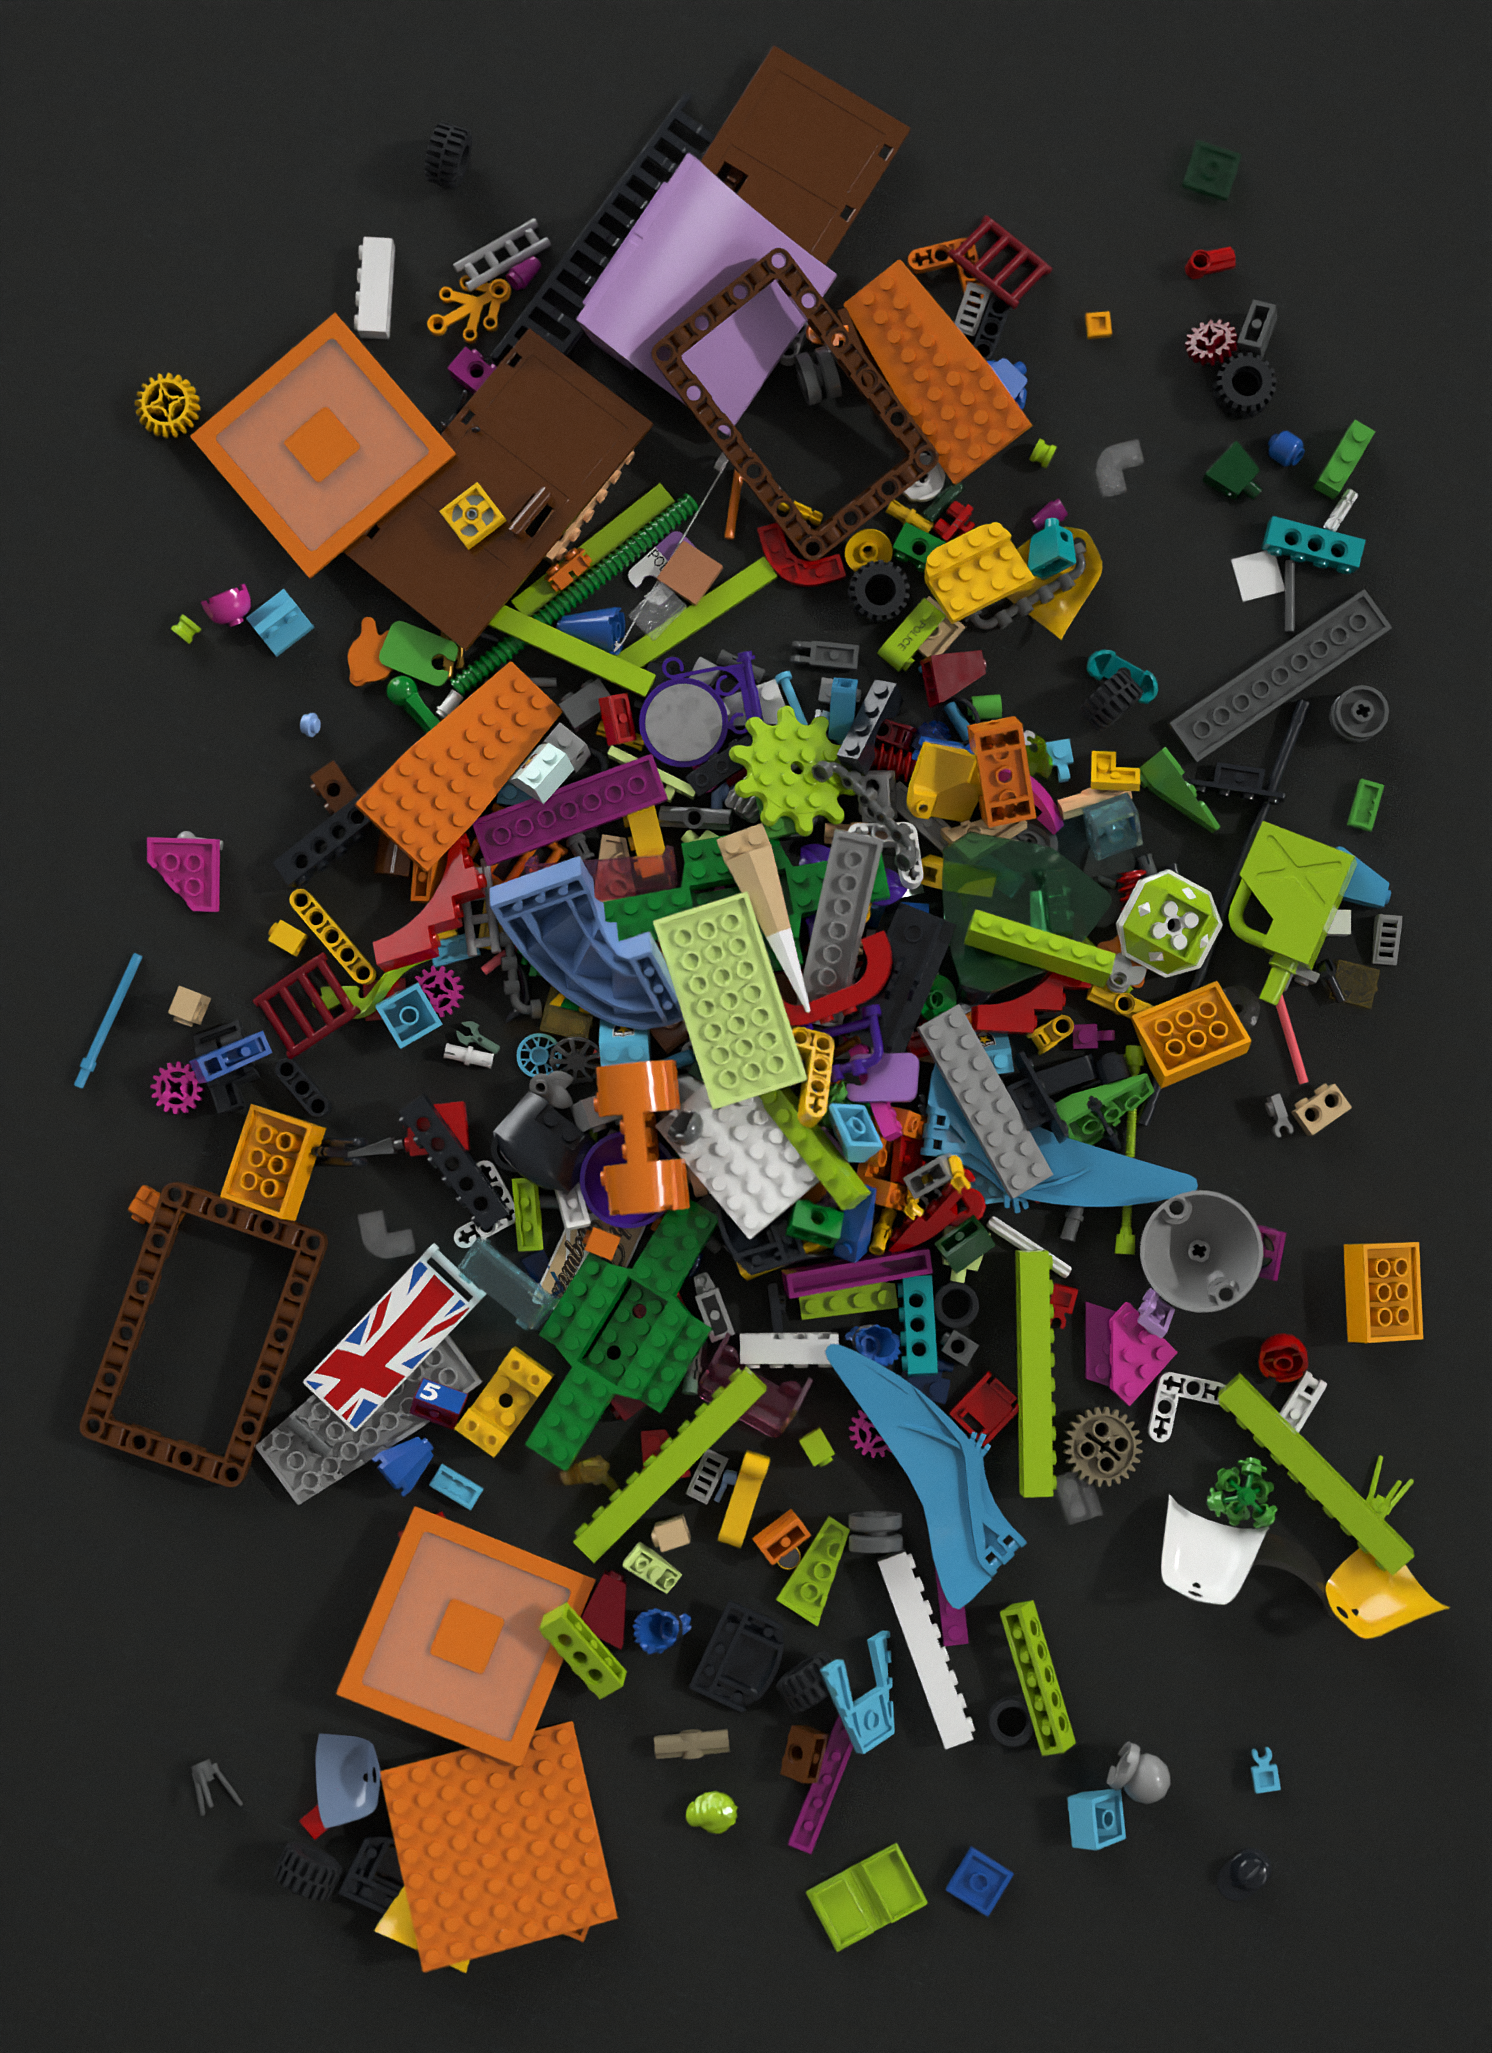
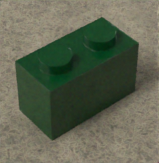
(965, 1244)

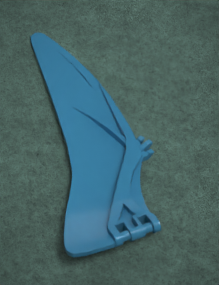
(1080, 1171)
(943, 1471)

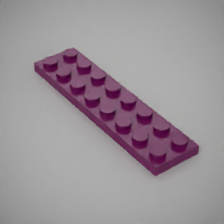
(570, 810)

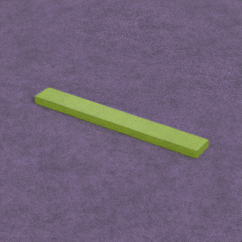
(600, 546)
(707, 610)
(573, 651)

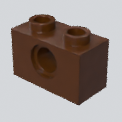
(328, 777)
(804, 1754)

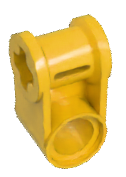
(1050, 1034)

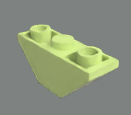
(651, 1567)

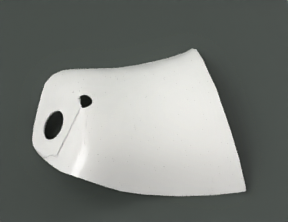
(1206, 1554)

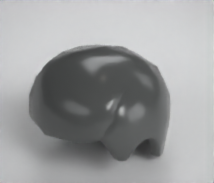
(686, 1128)

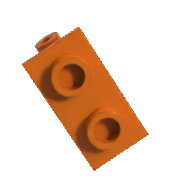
(560, 573)

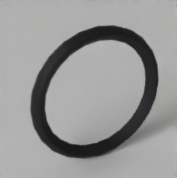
(961, 700)

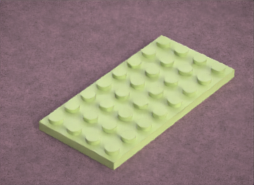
(730, 1000)

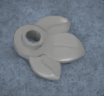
(1125, 974)
(555, 1088)

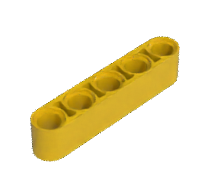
(322, 932)

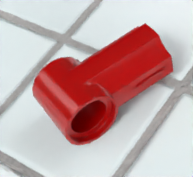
(1212, 262)

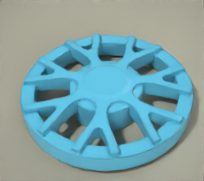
(538, 1055)

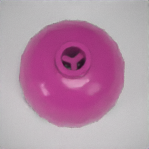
(228, 606)

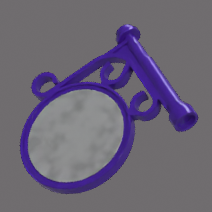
(687, 718)

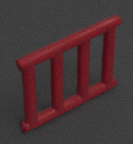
(994, 285)
(331, 1023)

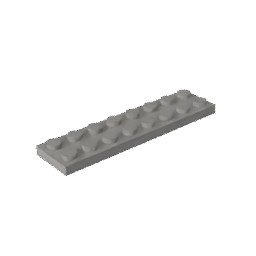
(841, 916)
(984, 1101)

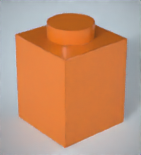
(601, 1242)

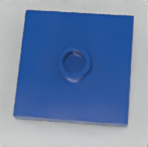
(979, 1881)

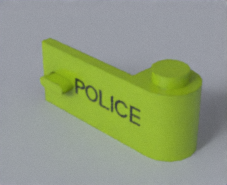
(911, 635)

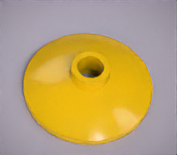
(857, 557)

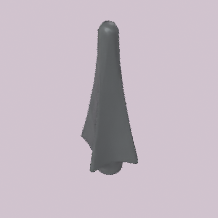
(386, 1146)

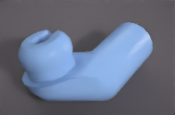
(719, 796)

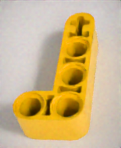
(816, 1080)
(743, 1498)

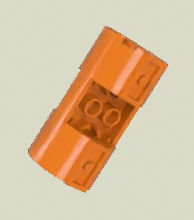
(637, 1094)

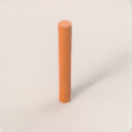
(733, 506)

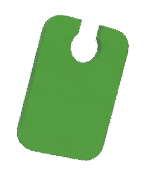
(412, 651)

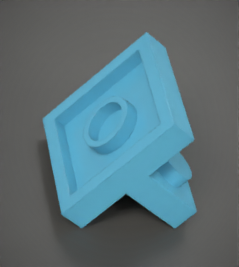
(280, 622)

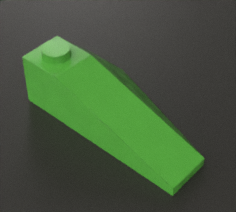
(1164, 778)
(1116, 1100)

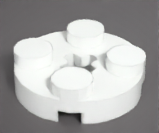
(933, 483)

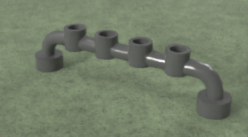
(1043, 594)
(867, 798)
(512, 986)

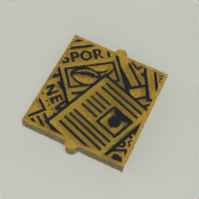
(1357, 983)

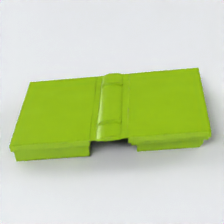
(866, 1897)

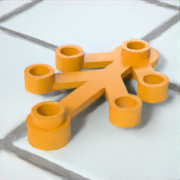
(472, 305)

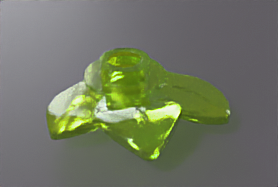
(1039, 761)

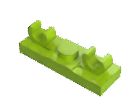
(527, 1215)

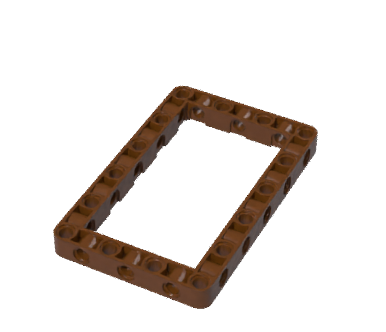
(852, 362)
(271, 1360)

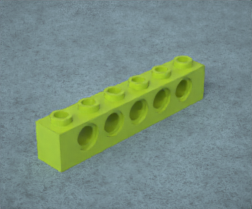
(1037, 1678)

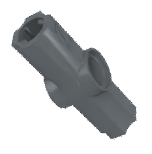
(682, 818)

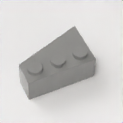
(588, 1119)

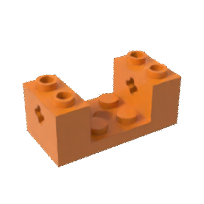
(997, 747)
(889, 1193)

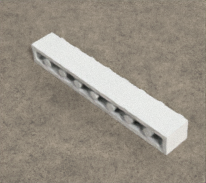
(925, 1650)

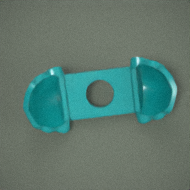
(1107, 664)

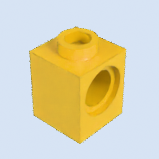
(287, 937)

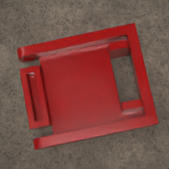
(988, 1405)

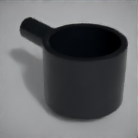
(1110, 1069)

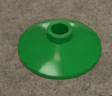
(940, 998)

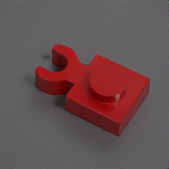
(1063, 1301)

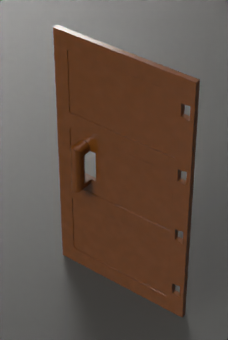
(804, 151)
(541, 434)

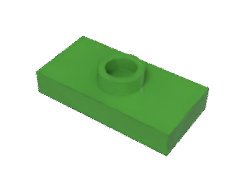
(1365, 805)

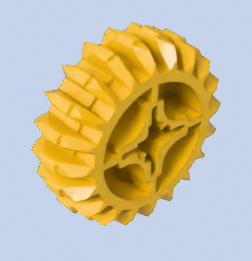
(177, 403)

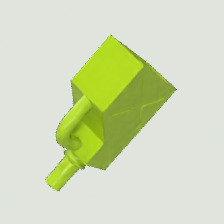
(1300, 890)

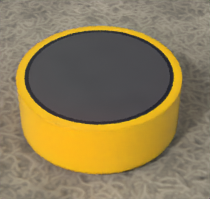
(790, 1560)

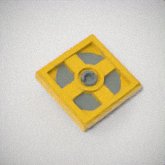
(473, 515)

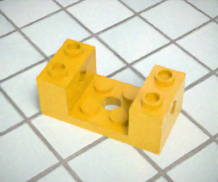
(489, 1422)

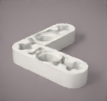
(917, 870)
(501, 1224)
(1172, 1396)

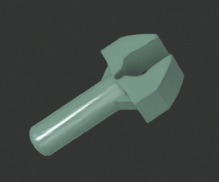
(477, 1038)

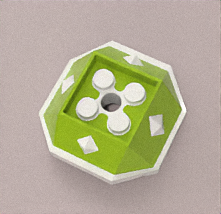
(1145, 919)

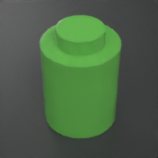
(987, 706)

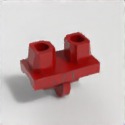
(960, 514)

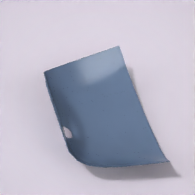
(341, 1766)

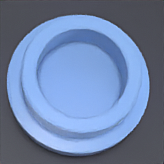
(310, 724)

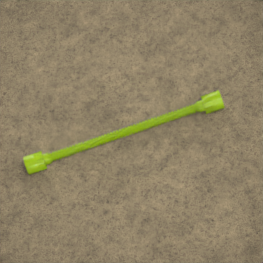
(1125, 1240)

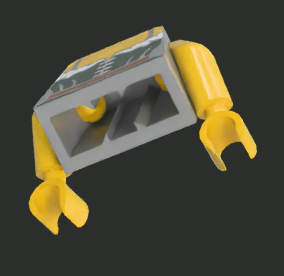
(931, 1177)

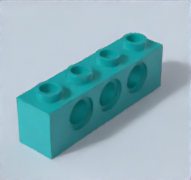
(1349, 546)
(921, 1287)

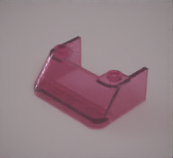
(771, 1410)

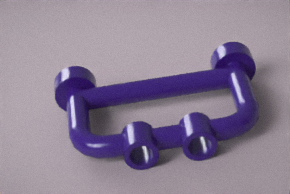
(857, 1066)

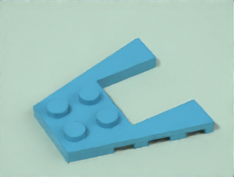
(871, 1716)

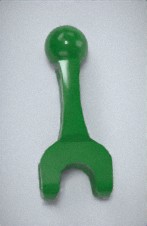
(404, 693)

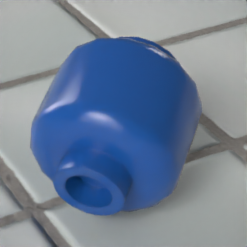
(1286, 448)

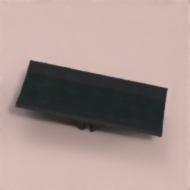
(917, 949)

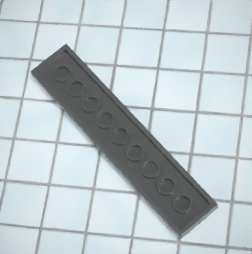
(1279, 676)

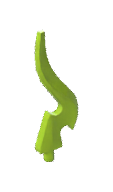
(368, 1004)

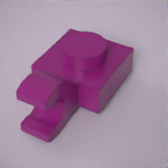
(1086, 1036)

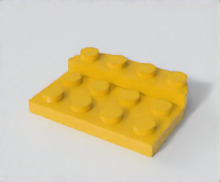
(975, 571)

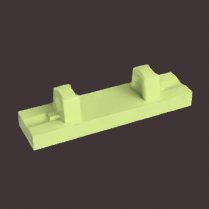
(672, 783)

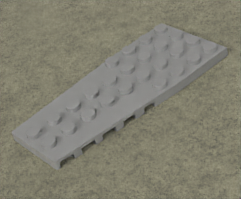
(307, 1473)

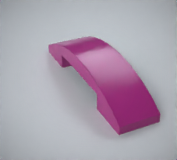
(1050, 813)

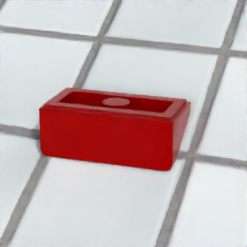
(617, 719)

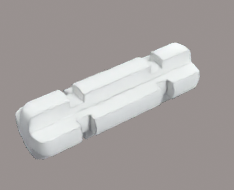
(1340, 510)

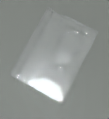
(657, 611)
(1077, 1498)

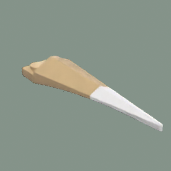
(754, 870)

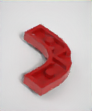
(794, 569)

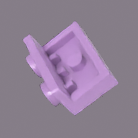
(1155, 1314)

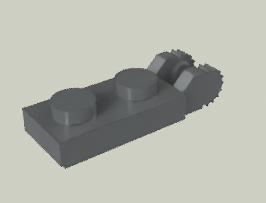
(827, 655)

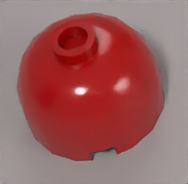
(1283, 1357)

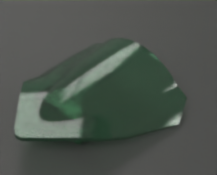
(1019, 884)

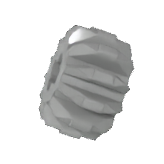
(743, 807)

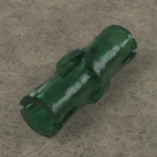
(943, 501)

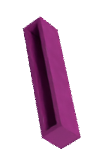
(866, 1271)

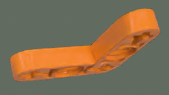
(923, 252)

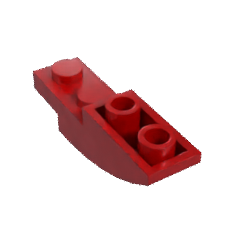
(933, 1220)

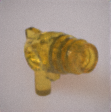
(589, 1470)

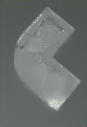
(1111, 464)
(379, 1241)

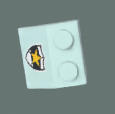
(542, 772)

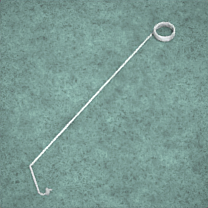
(718, 465)

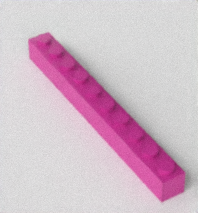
(883, 1111)

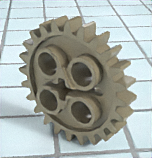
(1114, 1428)

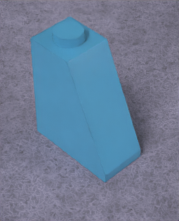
(842, 708)
(1366, 886)

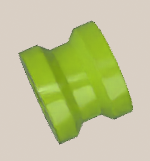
(1042, 453)
(185, 629)

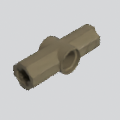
(691, 1744)

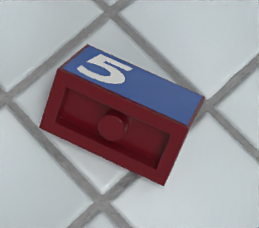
(438, 1403)

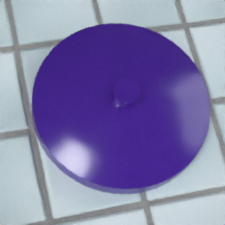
(607, 1153)

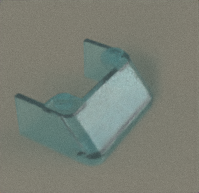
(507, 1284)

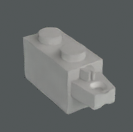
(712, 1307)

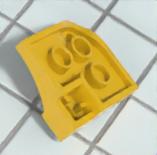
(945, 782)

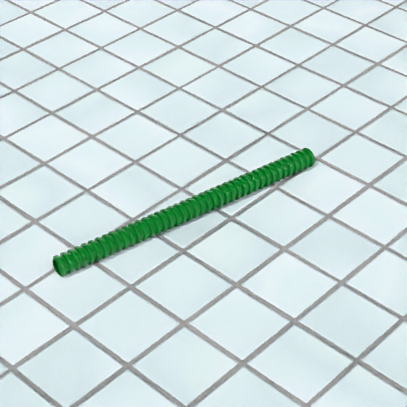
(579, 590)

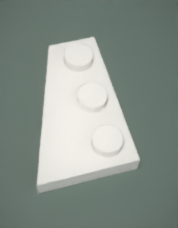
(770, 702)

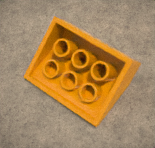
(1190, 1034)
(272, 1162)
(1383, 1292)

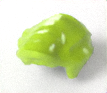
(712, 1812)

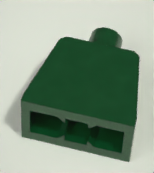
(1234, 474)

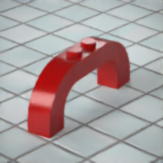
(845, 1000)

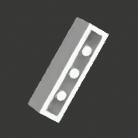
(375, 288)

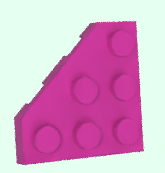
(189, 868)
(1134, 1354)

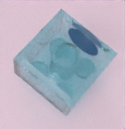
(1112, 826)

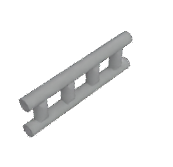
(507, 241)
(489, 917)

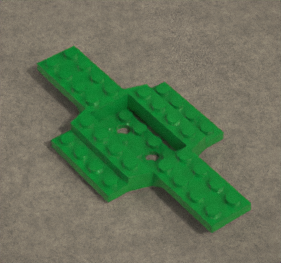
(706, 869)
(653, 1348)

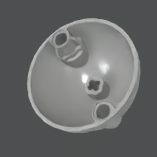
(1230, 1254)

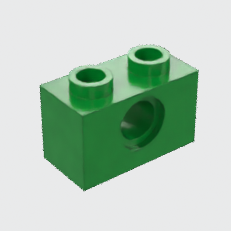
(910, 537)
(803, 1228)

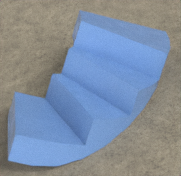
(566, 939)

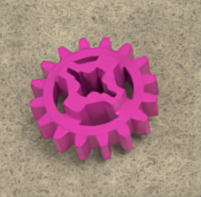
(440, 980)
(169, 1094)
(869, 1442)

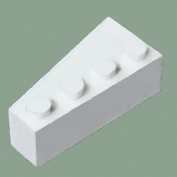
(786, 1348)

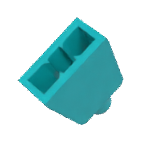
(1051, 550)

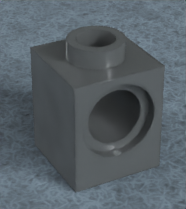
(968, 1349)

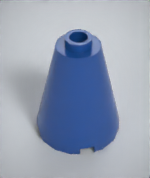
(596, 627)

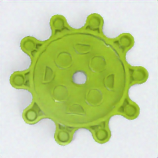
(770, 772)

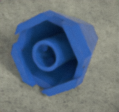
(405, 1463)

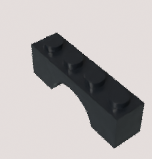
(859, 744)

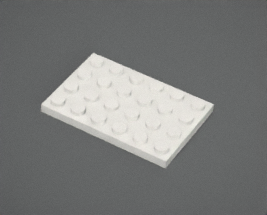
(743, 1160)

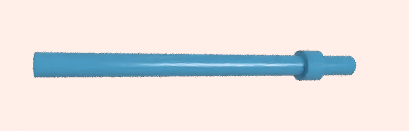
(88, 1064)

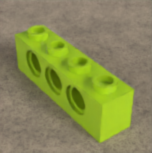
(582, 1650)

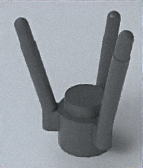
(202, 1774)

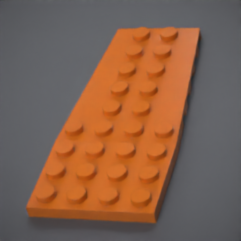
(936, 372)
(459, 766)

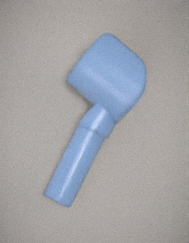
(729, 1477)

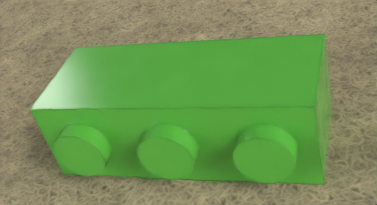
(1344, 459)

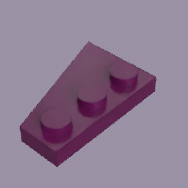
(1098, 1344)

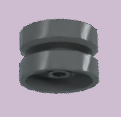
(817, 375)
(1372, 717)
(874, 1531)

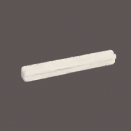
(1025, 1244)

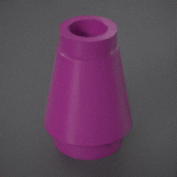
(521, 274)
(1051, 510)

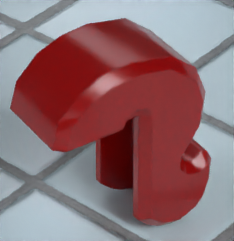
(973, 1201)

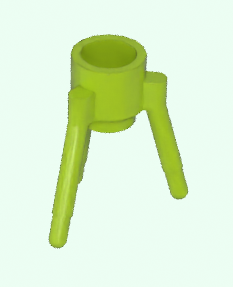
(1380, 1504)

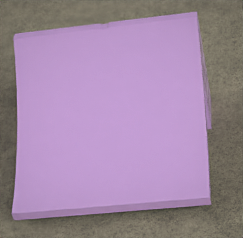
(676, 260)

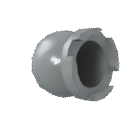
(1141, 1775)

